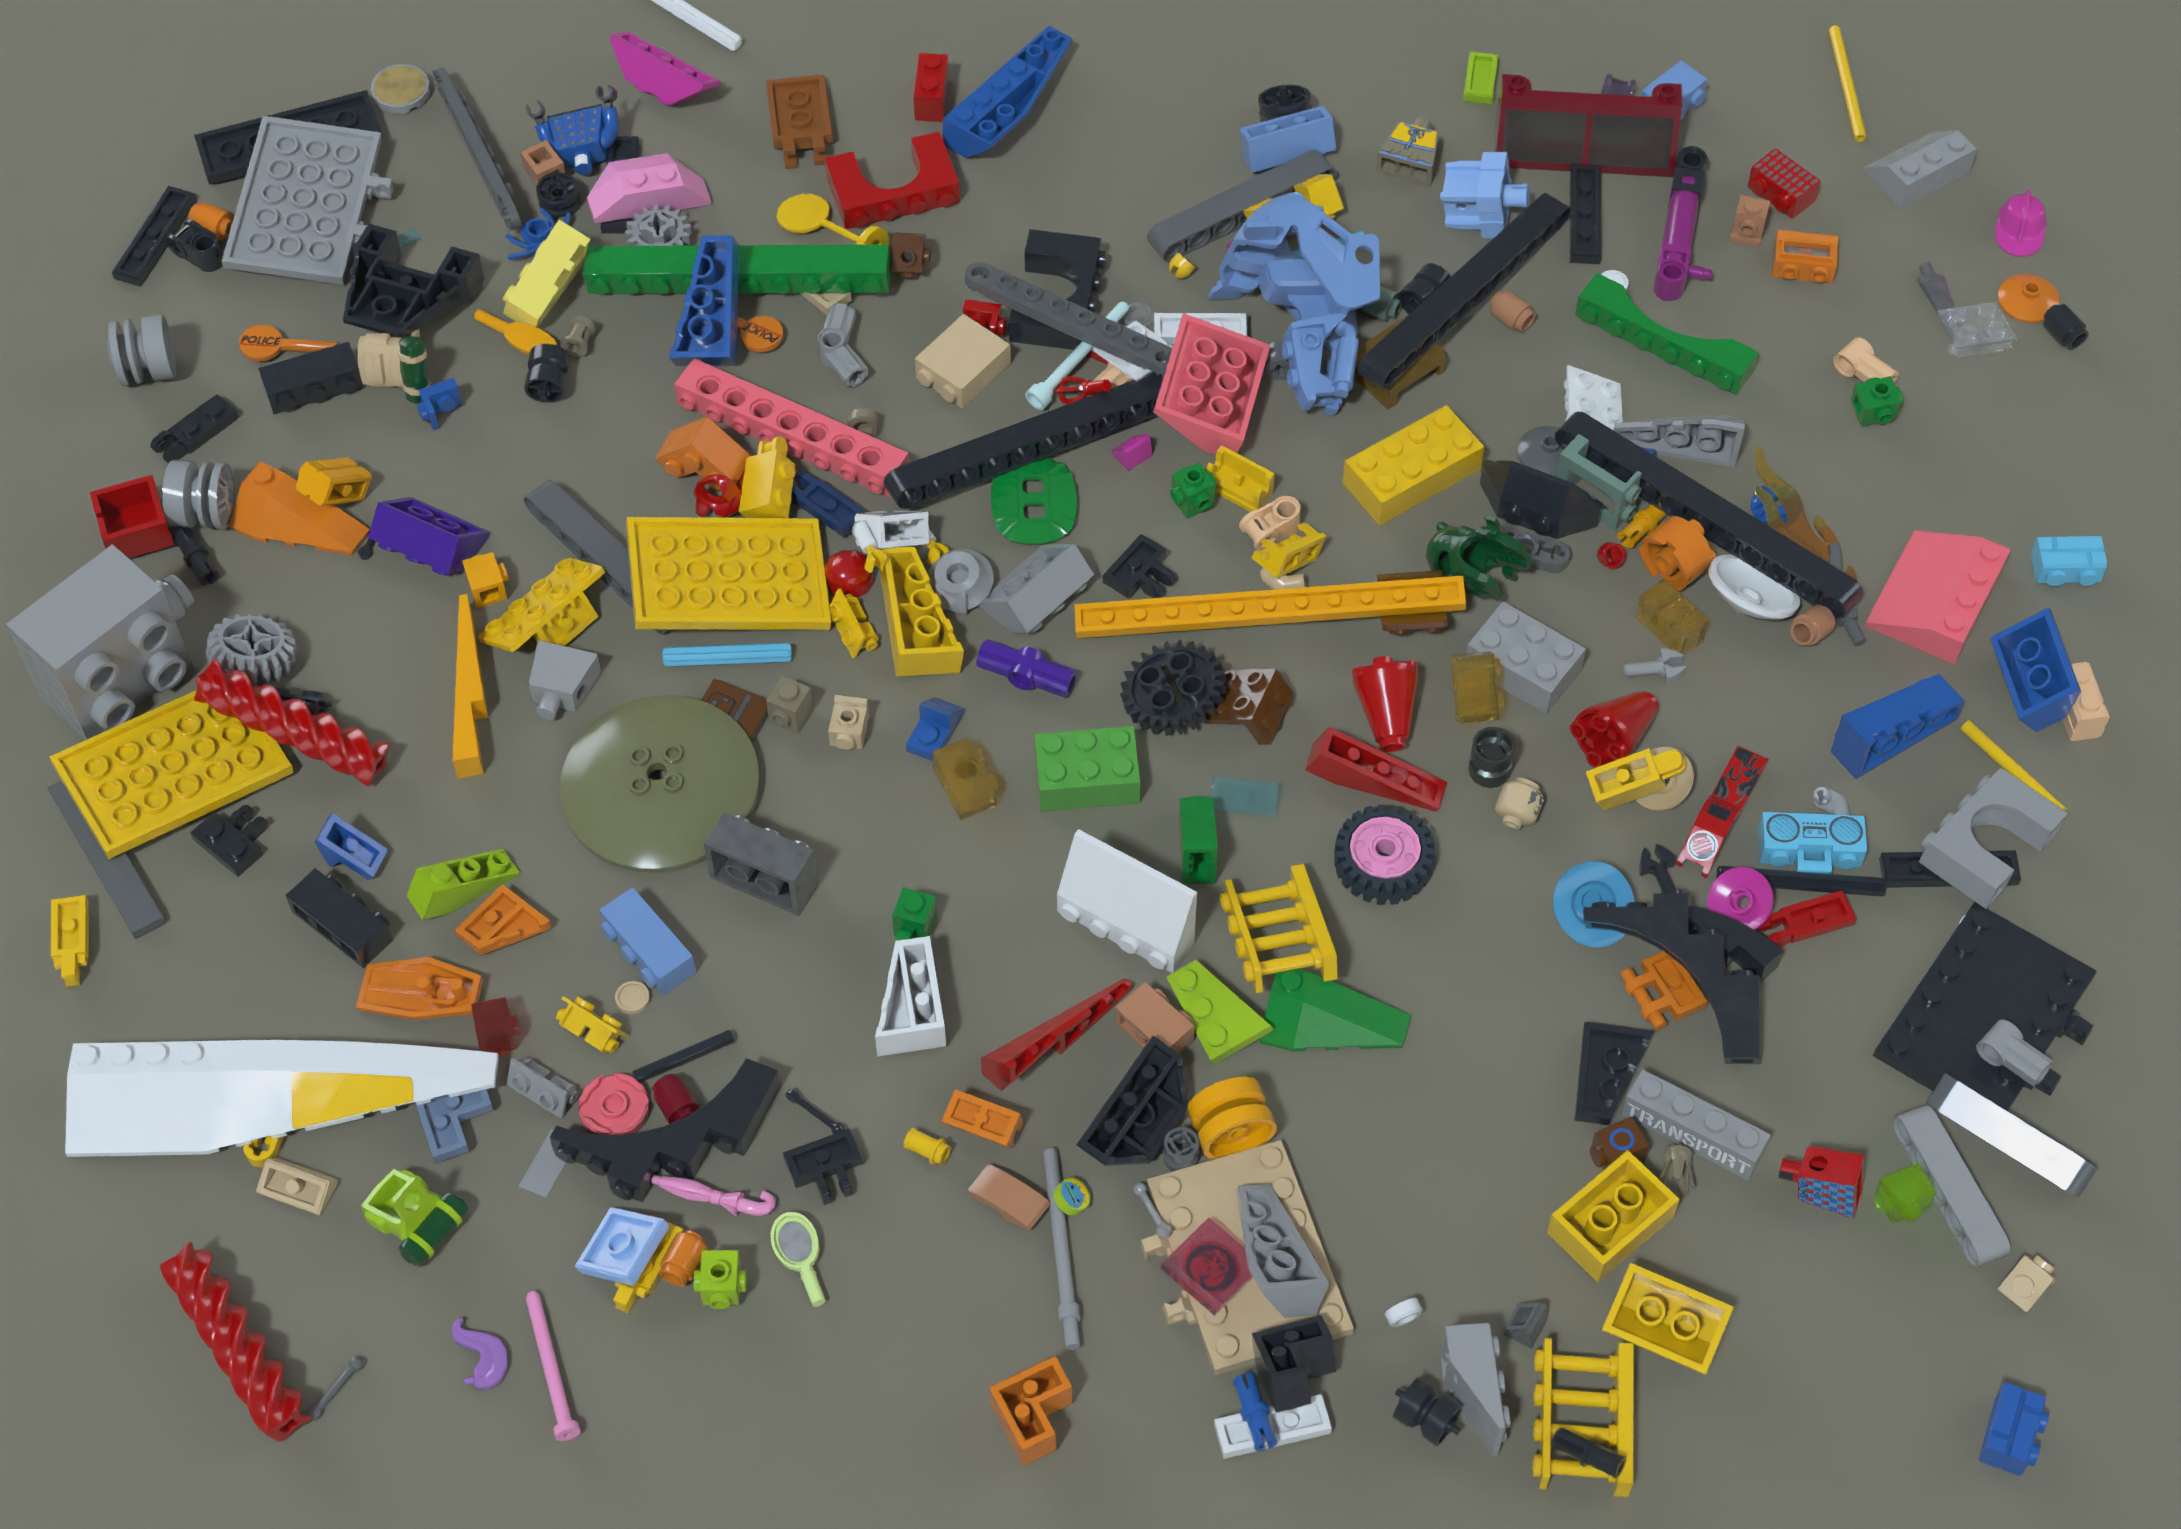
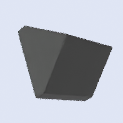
(1527, 1323)

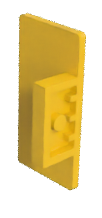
(550, 611)

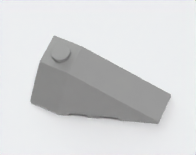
(1279, 1254)

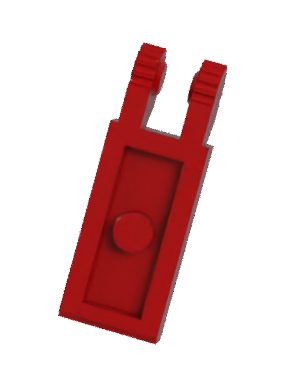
(1810, 919)

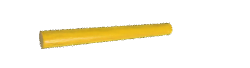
(2005, 760)

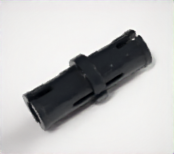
(196, 556)

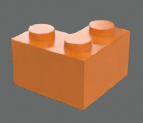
(704, 450)
(1025, 1402)

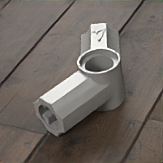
(834, 346)

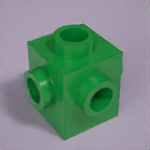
(1876, 401)
(1193, 490)

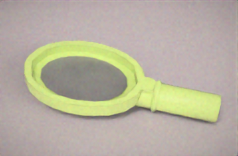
(798, 1249)

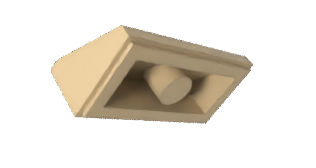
(296, 1185)

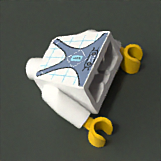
(891, 530)

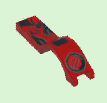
(1722, 809)

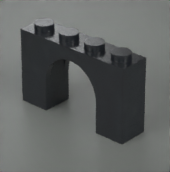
(1065, 256)

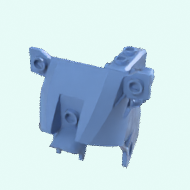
(1314, 290)

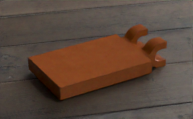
(799, 116)

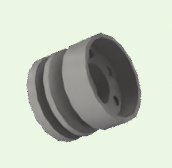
(143, 349)
(198, 494)

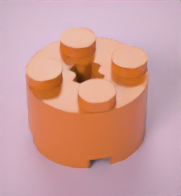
(1677, 551)

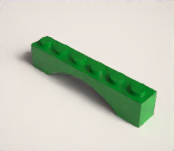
(1718, 361)

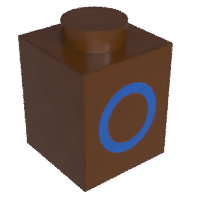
(1616, 1140)

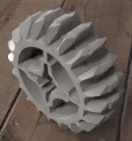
(254, 646)

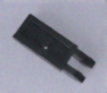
(195, 429)

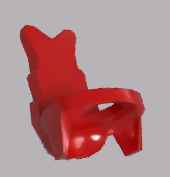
(724, 505)

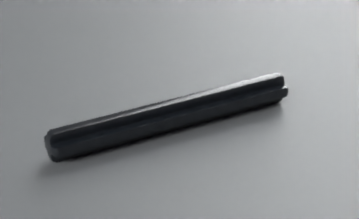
(1820, 882)

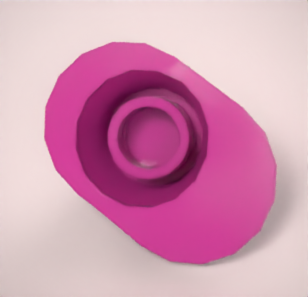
(2021, 225)

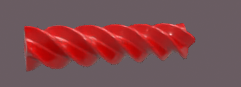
(291, 723)
(234, 1347)

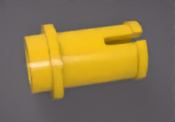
(935, 1150)

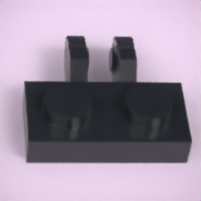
(1135, 566)
(227, 843)
(823, 1159)

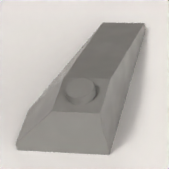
(1693, 438)

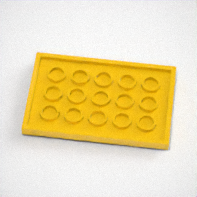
(727, 573)
(165, 771)

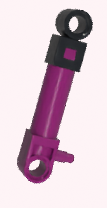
(1680, 224)

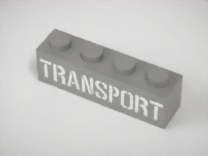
(1695, 1124)

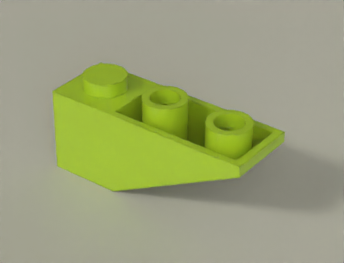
(457, 882)

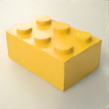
(1612, 1216)

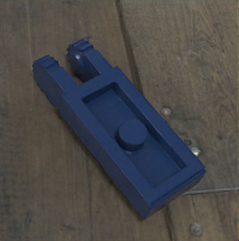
(824, 503)

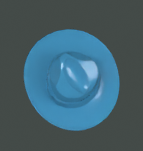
(1580, 888)

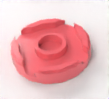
(614, 1105)

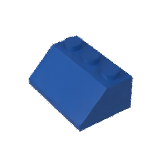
(2037, 670)

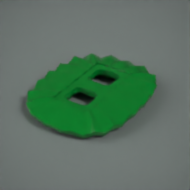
(1057, 498)

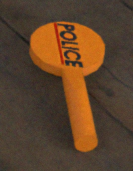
(760, 333)
(265, 343)

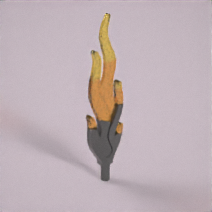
(1800, 532)

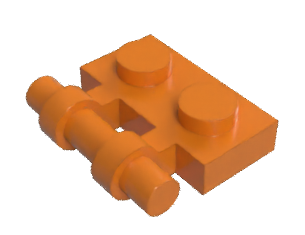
(1672, 983)

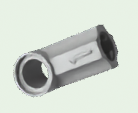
(2006, 1047)

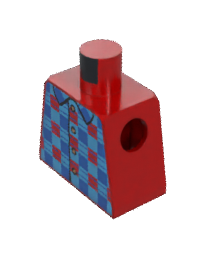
(1827, 1179)

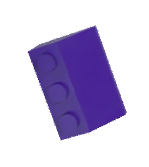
(426, 534)

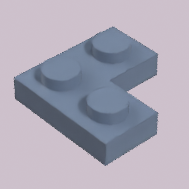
(442, 1122)

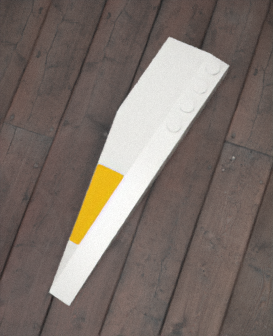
(237, 1091)

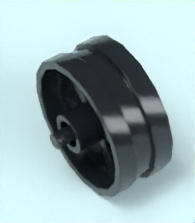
(1283, 101)

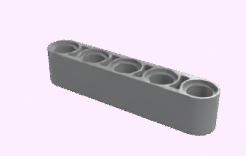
(1955, 1188)

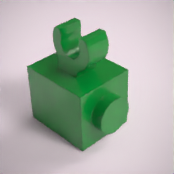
(913, 915)

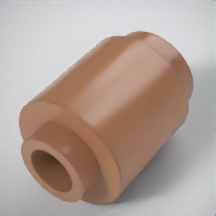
(1512, 310)
(1812, 625)

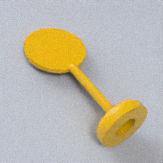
(809, 212)

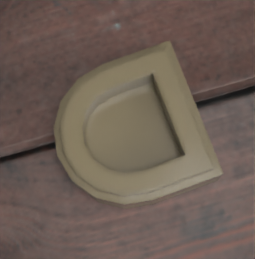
(864, 421)

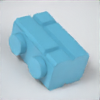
(2068, 560)

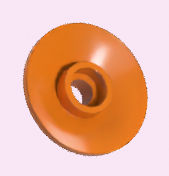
(2027, 297)

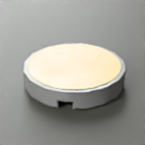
(400, 88)

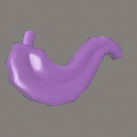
(493, 1356)

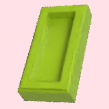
(1480, 78)

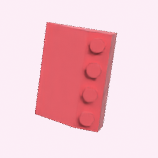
(1211, 384)
(1938, 592)

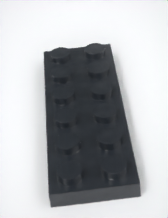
(229, 149)

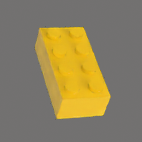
(1413, 465)

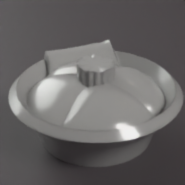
(961, 579)

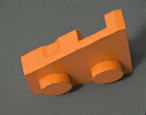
(501, 922)

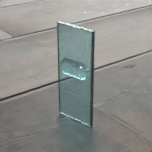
(408, 238)

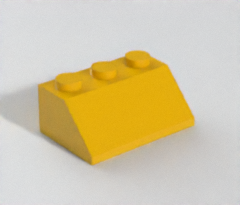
(1668, 1318)

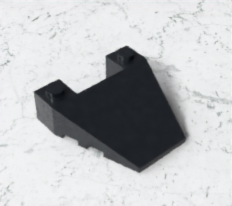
(400, 298)

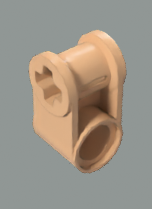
(1270, 523)

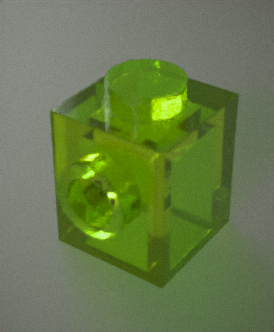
(1904, 1194)

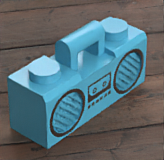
(1812, 841)

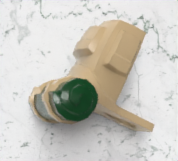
(394, 362)

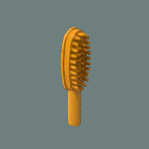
(518, 334)

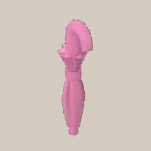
(733, 1202)

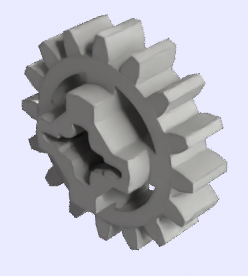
(671, 226)

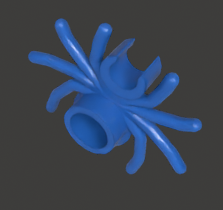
(534, 233)

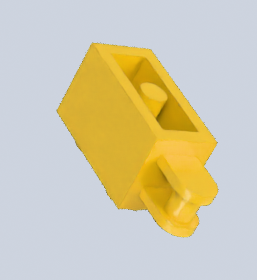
(768, 481)
(1633, 777)

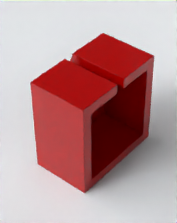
(132, 517)

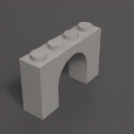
(1998, 802)

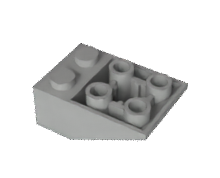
(1473, 1381)

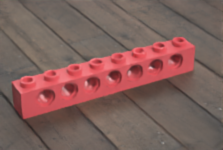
(807, 433)

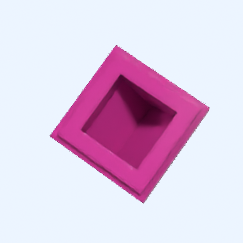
(1133, 451)

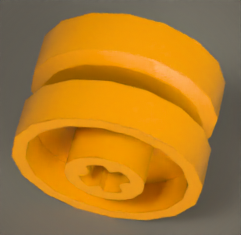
(1231, 1117)

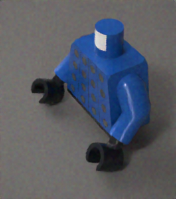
(580, 134)

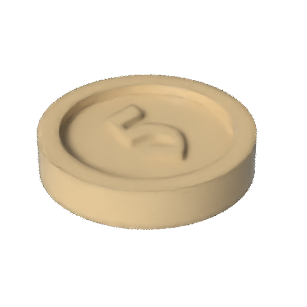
(632, 997)

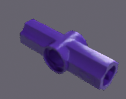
(1026, 668)

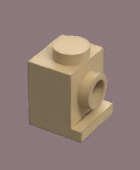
(848, 722)

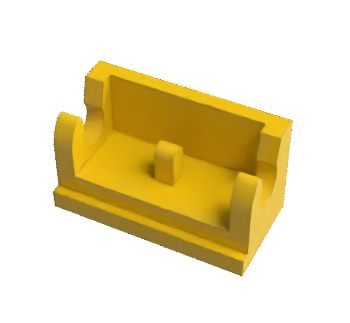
(1241, 480)
(1290, 553)

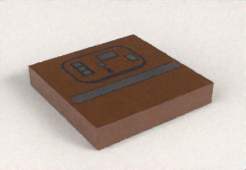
(744, 707)

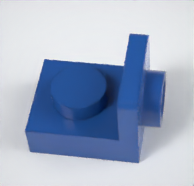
(438, 399)

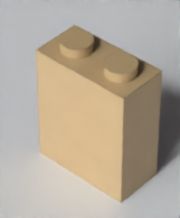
(962, 361)

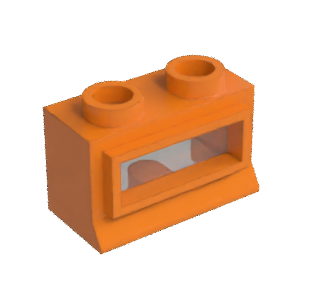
(1804, 256)

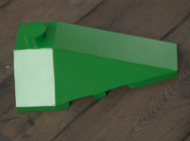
(1328, 1015)

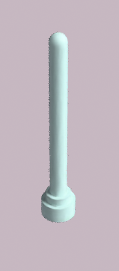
(1041, 394)

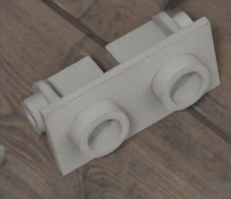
(531, 1081)

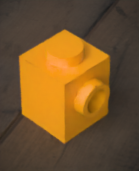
(486, 579)

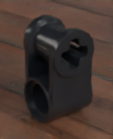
(196, 246)

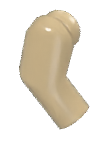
(1282, 582)

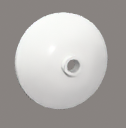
(1750, 590)

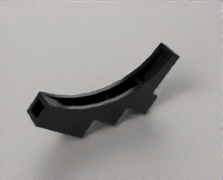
(1702, 954)
(680, 1147)

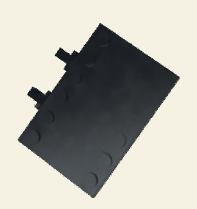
(1980, 977)

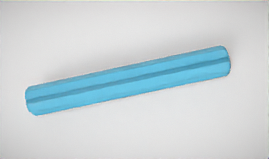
(727, 654)

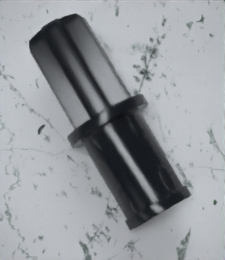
(1588, 1452)

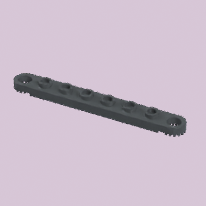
(481, 155)
(1068, 317)

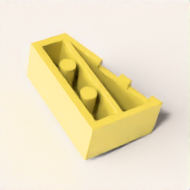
(547, 275)

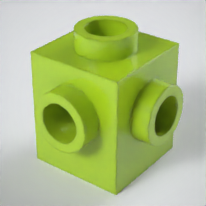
(720, 1278)

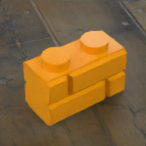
(333, 481)

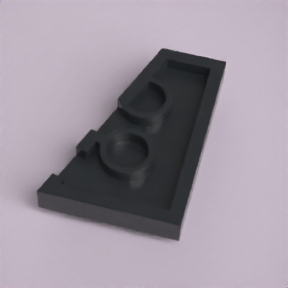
(1606, 1069)

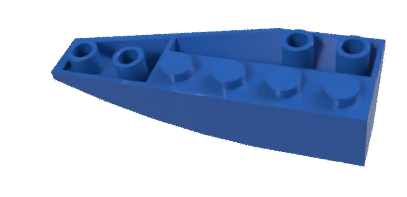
(1004, 97)

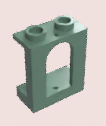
(1575, 466)

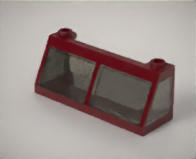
(1588, 129)

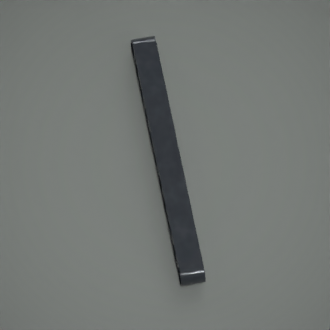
(1463, 291)
(1023, 443)
(1722, 521)

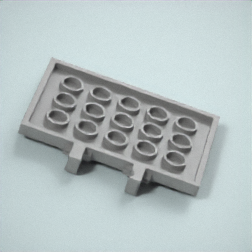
(304, 200)

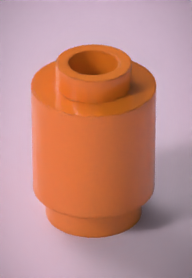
(212, 219)
(682, 1258)

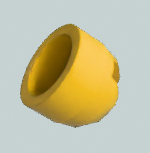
(1181, 266)

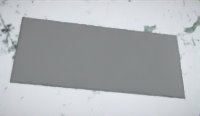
(543, 1170)

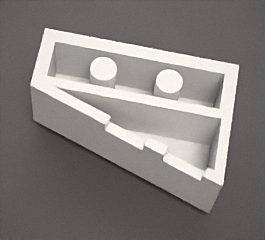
(912, 1003)

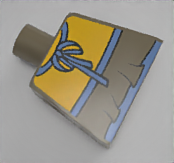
(1409, 152)

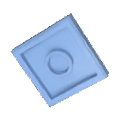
(622, 1246)

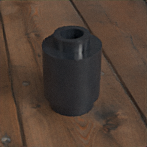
(2065, 326)

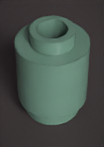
(1386, 307)

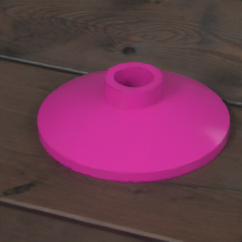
(1733, 887)

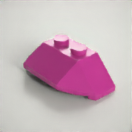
(659, 71)

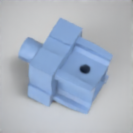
(1481, 194)

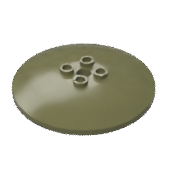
(663, 821)

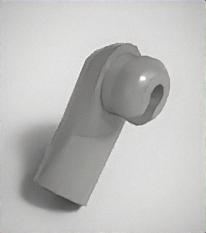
(1830, 801)

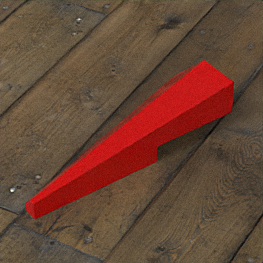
(1059, 1033)

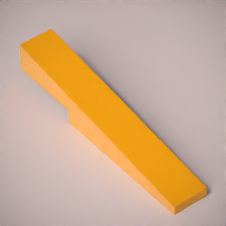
(469, 696)

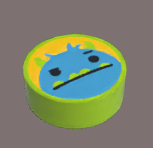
(1071, 1196)

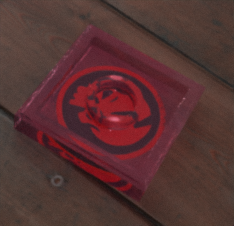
(1209, 1266)

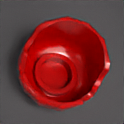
(847, 572)

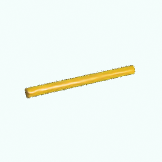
(1847, 84)

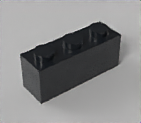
(311, 378)
(340, 917)

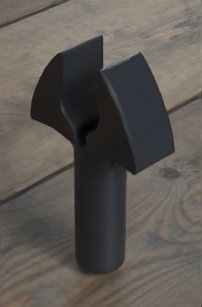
(1660, 871)

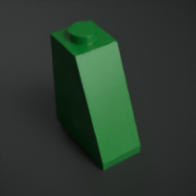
(1197, 840)

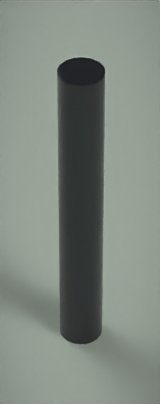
(683, 1056)

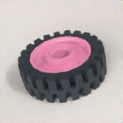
(1380, 876)

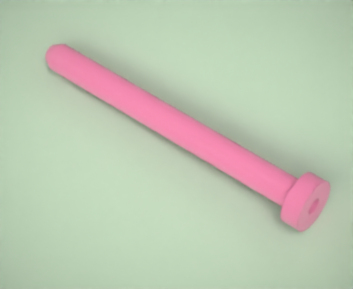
(566, 1427)

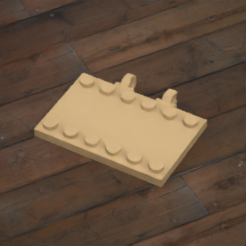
(1210, 1191)

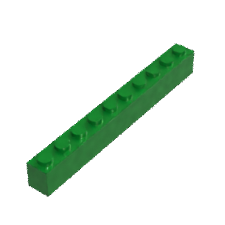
(760, 269)

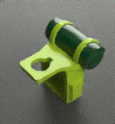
(413, 1214)

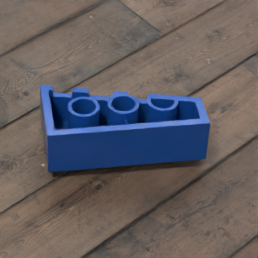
(711, 306)
(1894, 724)

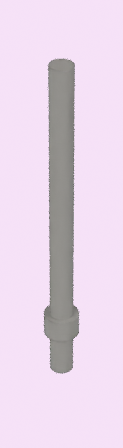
(1068, 1310)

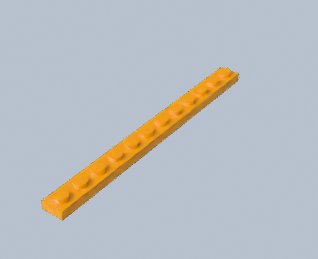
(1270, 607)

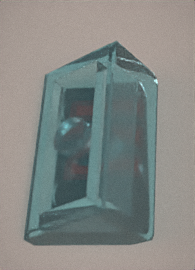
(1245, 796)

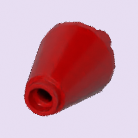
(1387, 699)
(1613, 727)

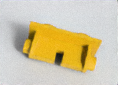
(846, 615)
(602, 1031)

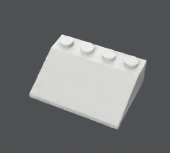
(1127, 902)

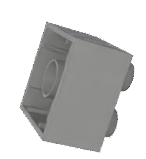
(103, 641)

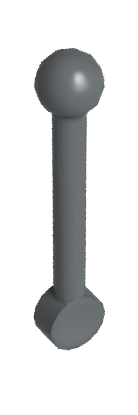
(315, 1411)

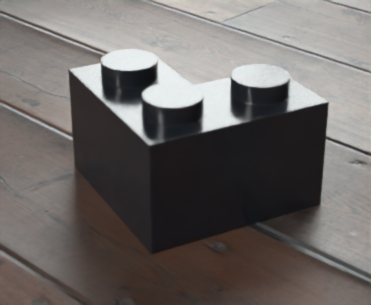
(1292, 1356)

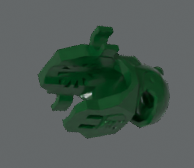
(1474, 552)

